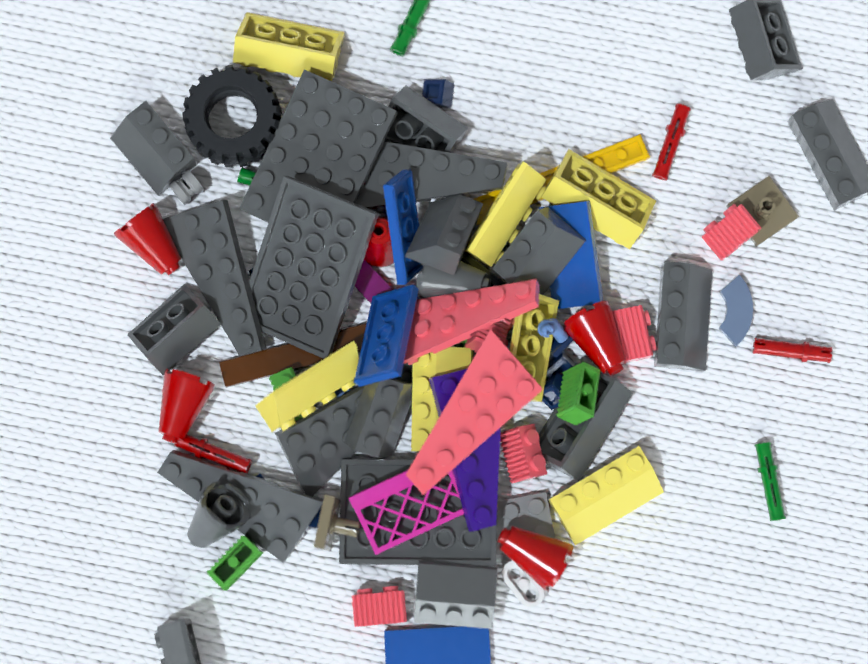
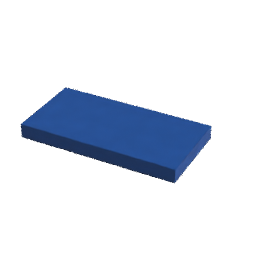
(402, 223)
(580, 280)
(386, 335)
(438, 646)

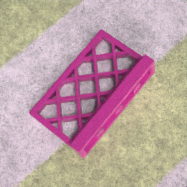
(393, 486)

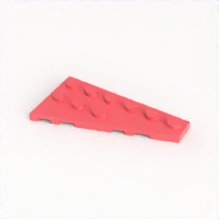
(453, 317)
(482, 402)

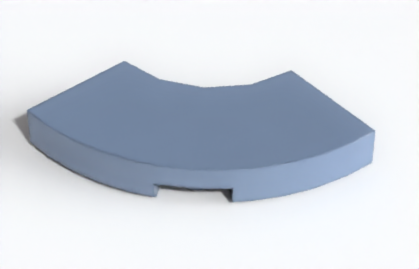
(738, 310)

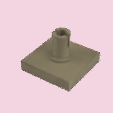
(768, 208)
(330, 524)

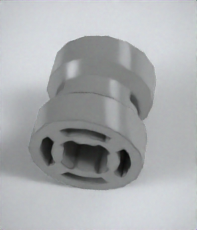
(182, 192)

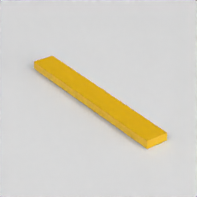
(610, 159)

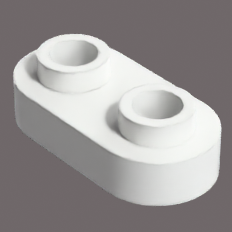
(522, 585)

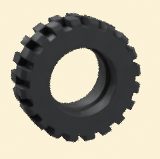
(218, 87)

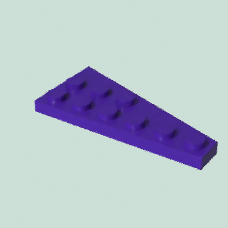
(479, 471)

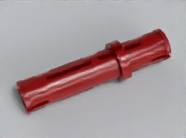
(680, 114)
(792, 350)
(241, 464)

